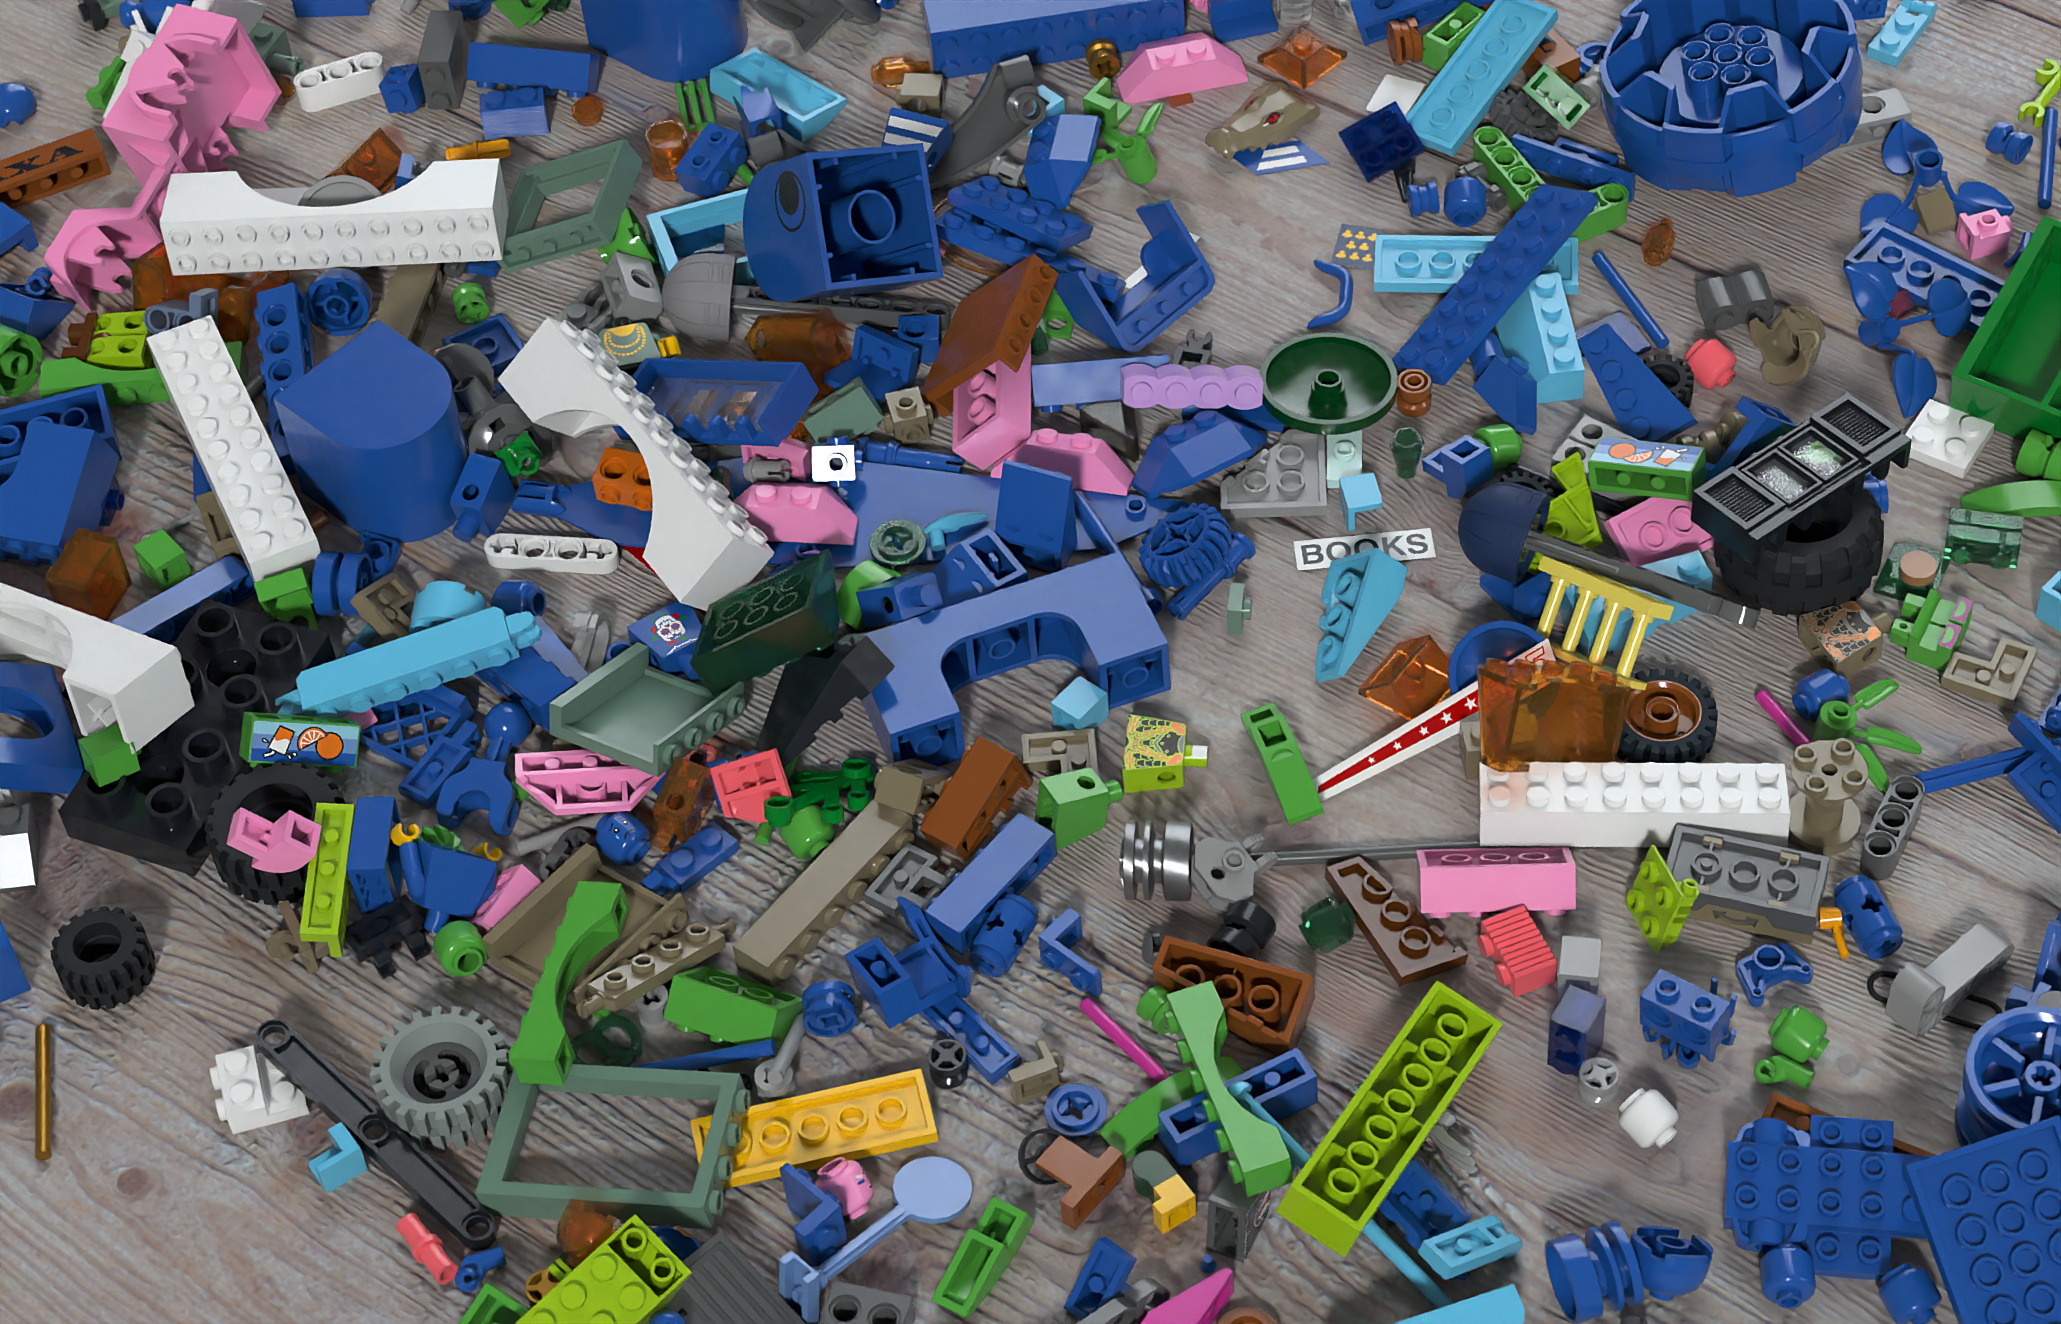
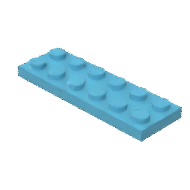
(1478, 72)
(1439, 262)

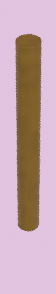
(42, 1092)

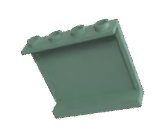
(641, 713)

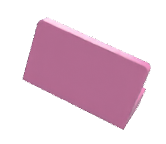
(794, 451)
(511, 889)

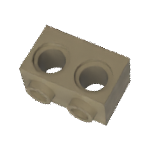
(910, 785)

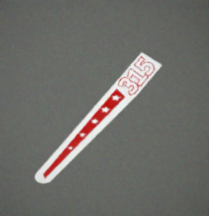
(1415, 736)

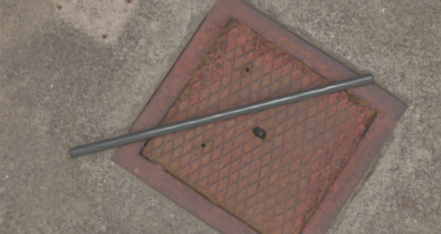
(1373, 853)

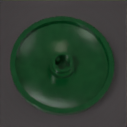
(1328, 383)

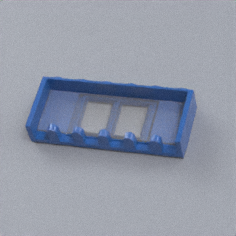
(726, 398)

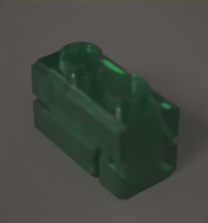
(1983, 538)

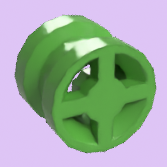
(470, 303)
(1152, 1007)

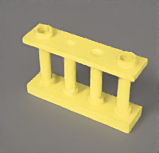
(1617, 599)

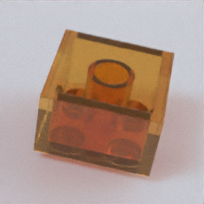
(89, 574)

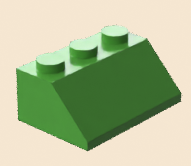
(730, 1007)

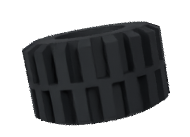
(92, 937)

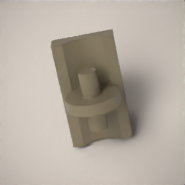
(284, 942)

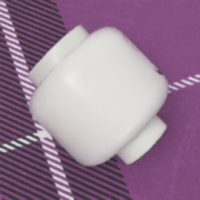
(1648, 1118)

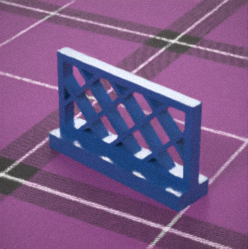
(440, 702)

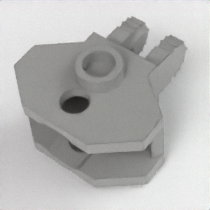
(1227, 870)

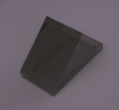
(1114, 424)

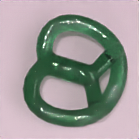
(606, 1047)

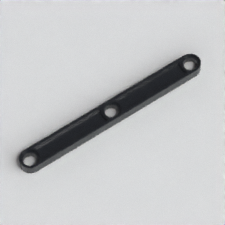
(393, 1151)

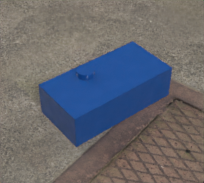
(79, 408)

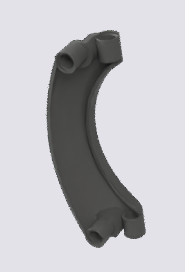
(979, 135)

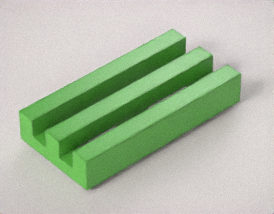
(692, 90)

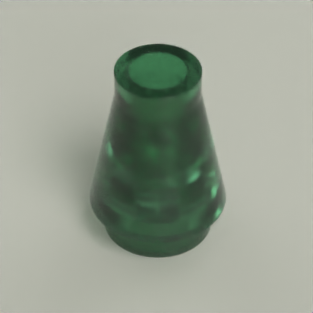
(1407, 450)

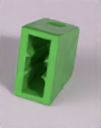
(1075, 804)

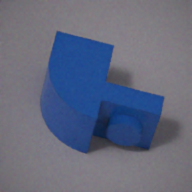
(1460, 466)

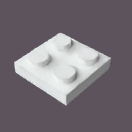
(1948, 438)

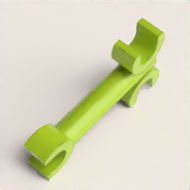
(2052, 77)

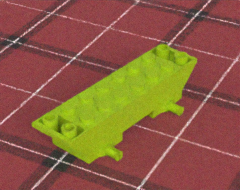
(615, 1284)

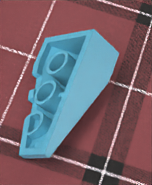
(1357, 600)

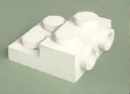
(254, 1091)

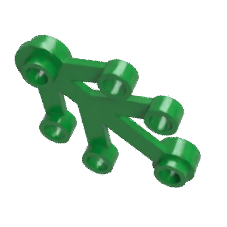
(855, 774)

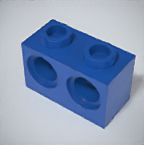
(1684, 1013)

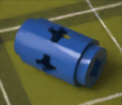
(1868, 917)
(1011, 921)

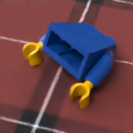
(445, 877)

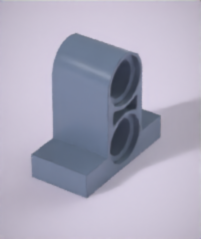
(179, 312)

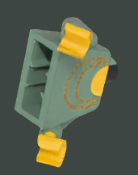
(634, 343)

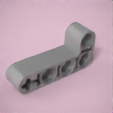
(1926, 996)

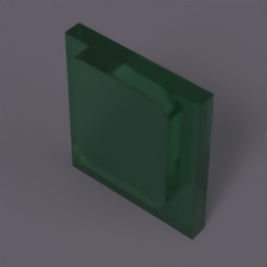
(1889, 581)

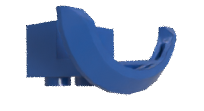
(911, 979)

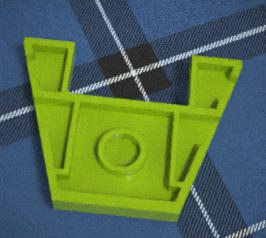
(1573, 512)

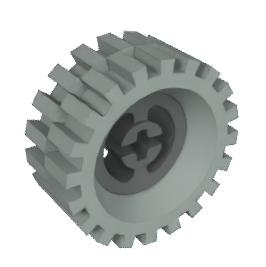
(434, 1053)

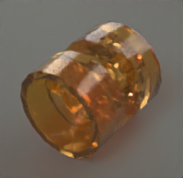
(666, 146)

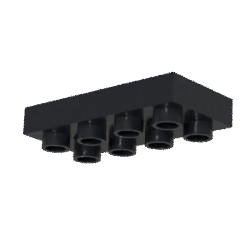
(255, 664)

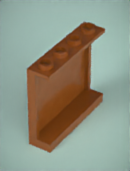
(990, 327)

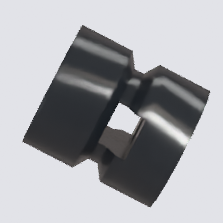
(1244, 930)

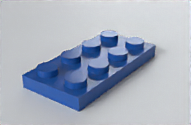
(1020, 214)

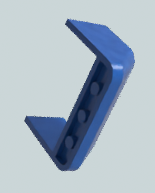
(1174, 284)

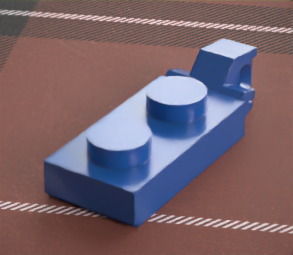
(446, 757)
(691, 861)

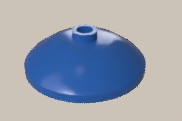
(1490, 640)

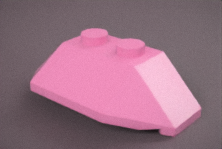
(1178, 67)
(1086, 459)
(799, 513)
(581, 781)

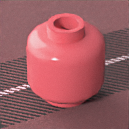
(1711, 363)

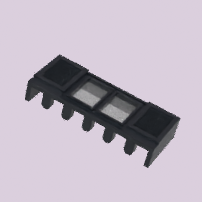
(1797, 475)

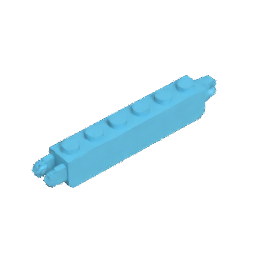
(411, 664)

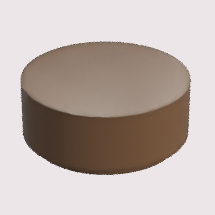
(1917, 568)

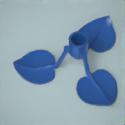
(1915, 152)
(1872, 290)

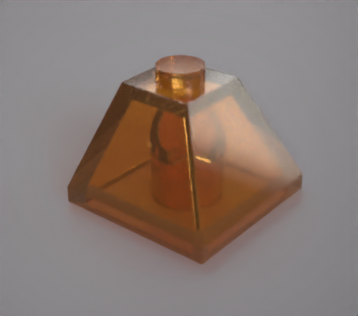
(1302, 56)

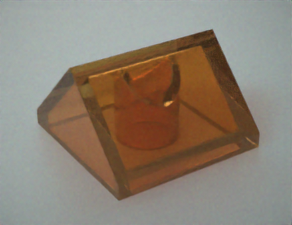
(373, 160)
(1409, 678)

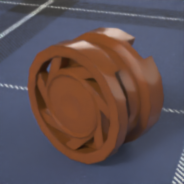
(1404, 41)

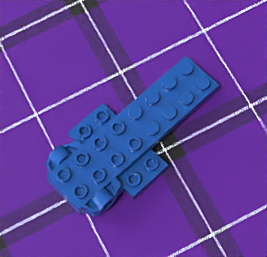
(1823, 1190)

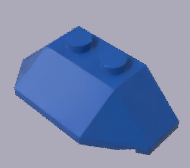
(1060, 156)
(1194, 452)

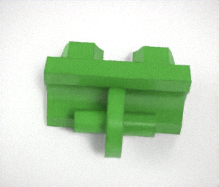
(108, 78)

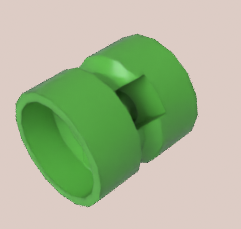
(2040, 456)

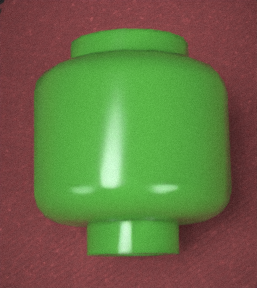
(1503, 443)
(807, 833)
(460, 948)
(1798, 1034)

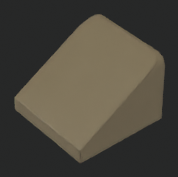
(1935, 211)

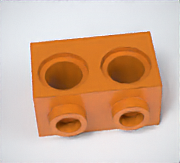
(623, 479)

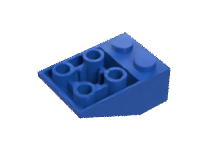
(1036, 515)
(976, 569)

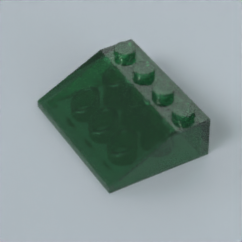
(768, 624)

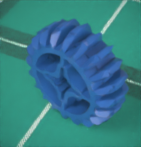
(1185, 545)

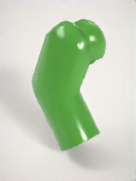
(1780, 1069)

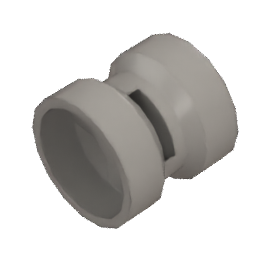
(1592, 87)

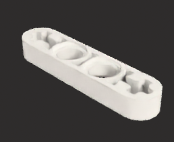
(550, 558)

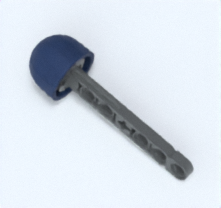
(1506, 527)

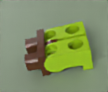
(111, 341)

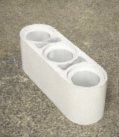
(339, 81)

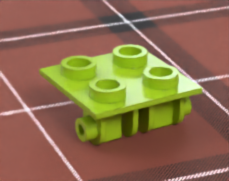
(1660, 901)

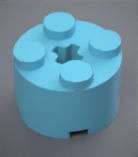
(443, 603)

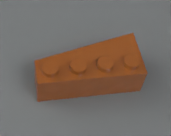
(1258, 998)

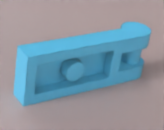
(1901, 31)
(1469, 1247)

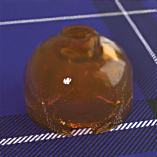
(583, 1231)

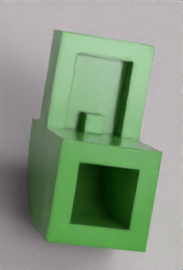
(861, 577)

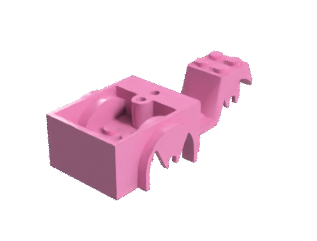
(166, 122)

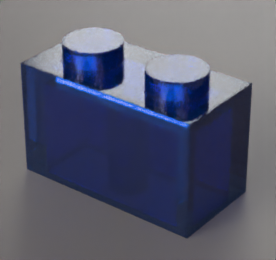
(1576, 1030)

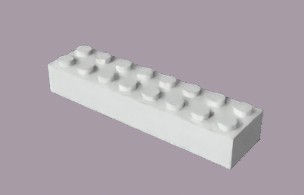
(1631, 803)

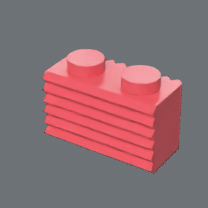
(1518, 951)

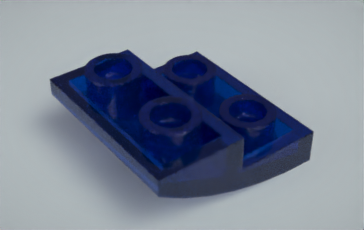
(1381, 142)

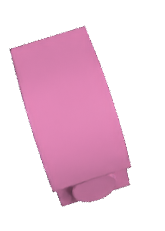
(277, 845)

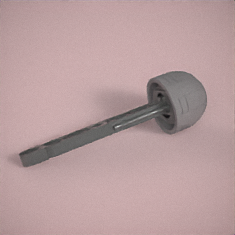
(703, 296)

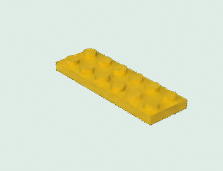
(828, 1125)

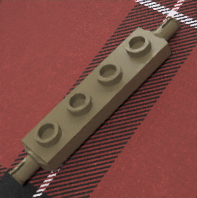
(655, 967)

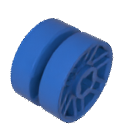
(338, 580)

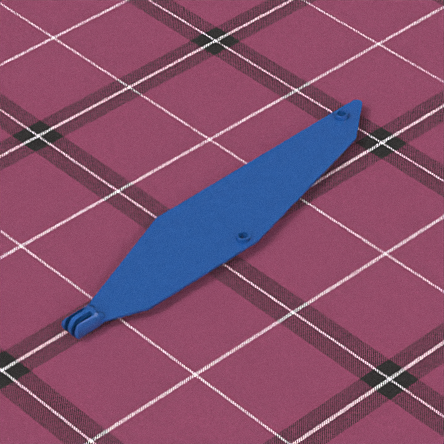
(875, 497)

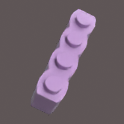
(1180, 387)

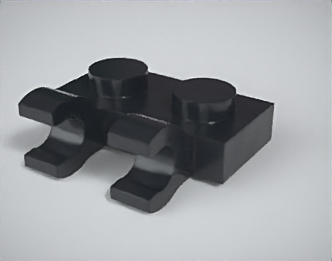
(383, 928)

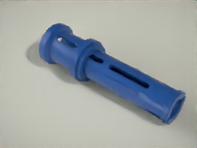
(894, 454)
(1191, 596)

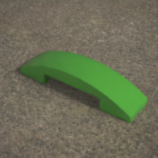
(2018, 499)
(1137, 1123)

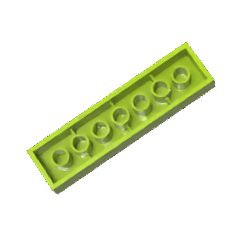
(1389, 1119)

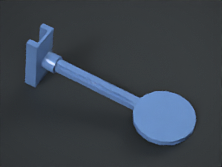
(923, 1190)

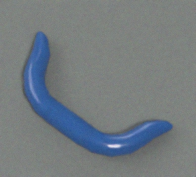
(1345, 294)

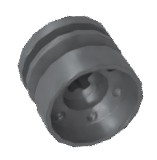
(1157, 860)

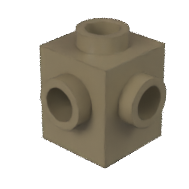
(907, 416)

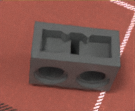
(866, 1306)

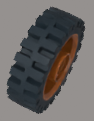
(1668, 720)

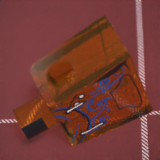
(682, 803)

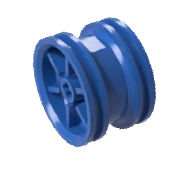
(2024, 1058)

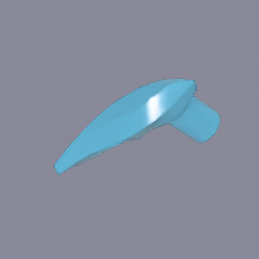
(949, 524)

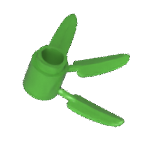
(1132, 150)
(1839, 720)

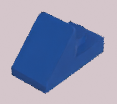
(1101, 1278)

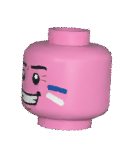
(848, 1184)

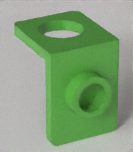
(1056, 310)

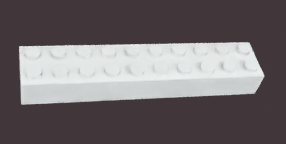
(234, 450)

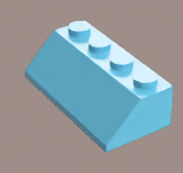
(1543, 337)

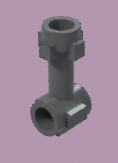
(1496, 197)

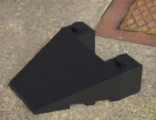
(817, 690)

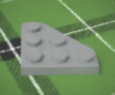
(1280, 480)

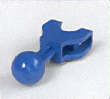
(487, 780)

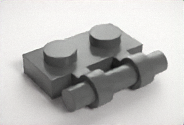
(905, 877)

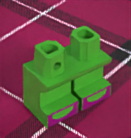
(1936, 630)

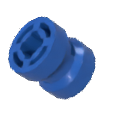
(2009, 142)

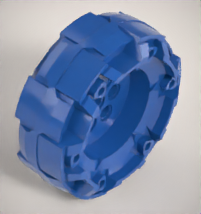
(1731, 90)

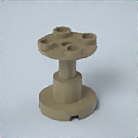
(1823, 811)

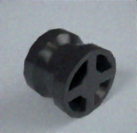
(948, 1053)

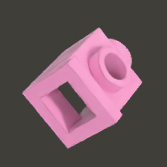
(1983, 233)

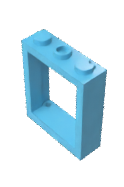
(695, 217)

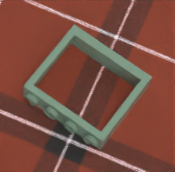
(526, 247)

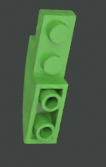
(1282, 763)

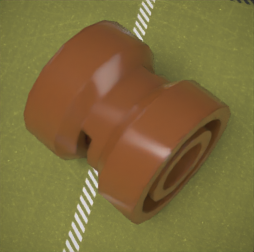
(1414, 392)

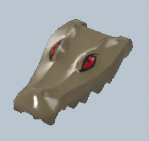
(1263, 118)

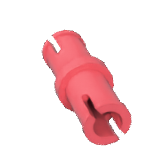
(427, 1248)

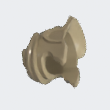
(1789, 345)

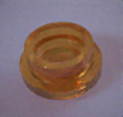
(587, 111)

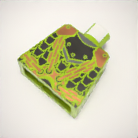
(1158, 755)

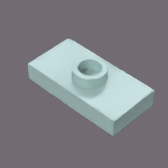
(1343, 457)

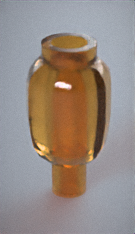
(891, 70)
(1658, 243)

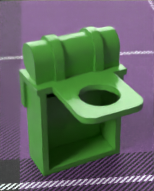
(287, 596)

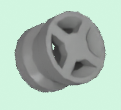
(1603, 1073)
(769, 1092)

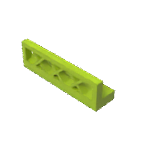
(327, 879)

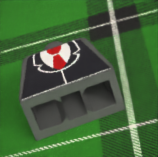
(1223, 1233)

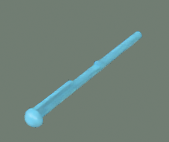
(1299, 1157)

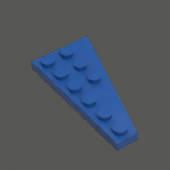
(1000, 244)

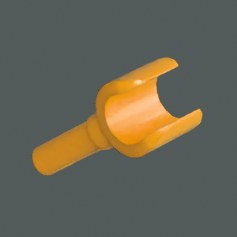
(1831, 919)

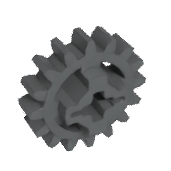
(1522, 116)

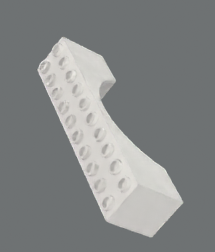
(440, 217)
(696, 534)
(109, 669)

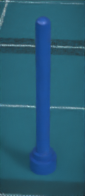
(1109, 545)

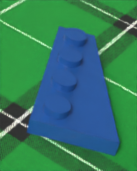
(1634, 393)

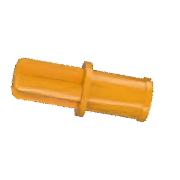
(486, 150)

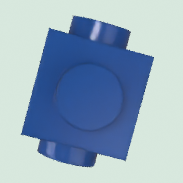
(402, 89)

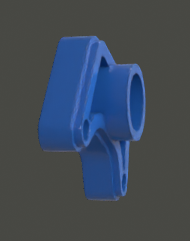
(382, 551)
(1769, 967)

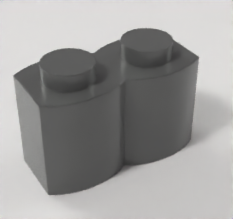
(1734, 300)

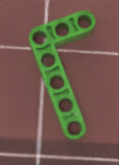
(1514, 174)

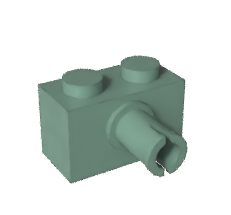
(275, 50)
(844, 413)

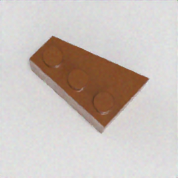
(974, 798)

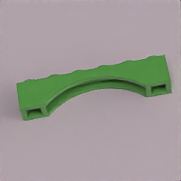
(119, 386)
(590, 924)
(1253, 1145)

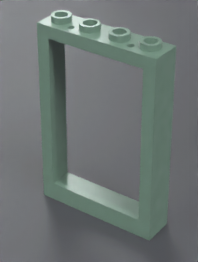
(654, 1208)

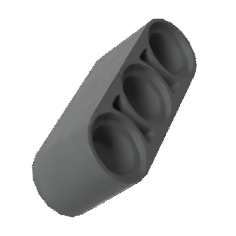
(1892, 827)

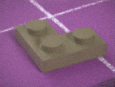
(383, 605)
(1991, 681)
(1060, 750)

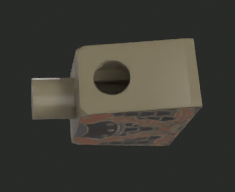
(1844, 637)

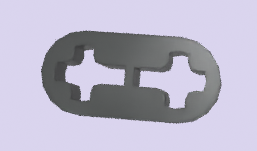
(561, 851)

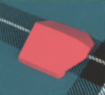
(748, 783)

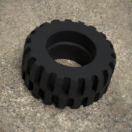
(270, 795)

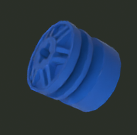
(1594, 1272)

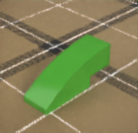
(982, 1257)

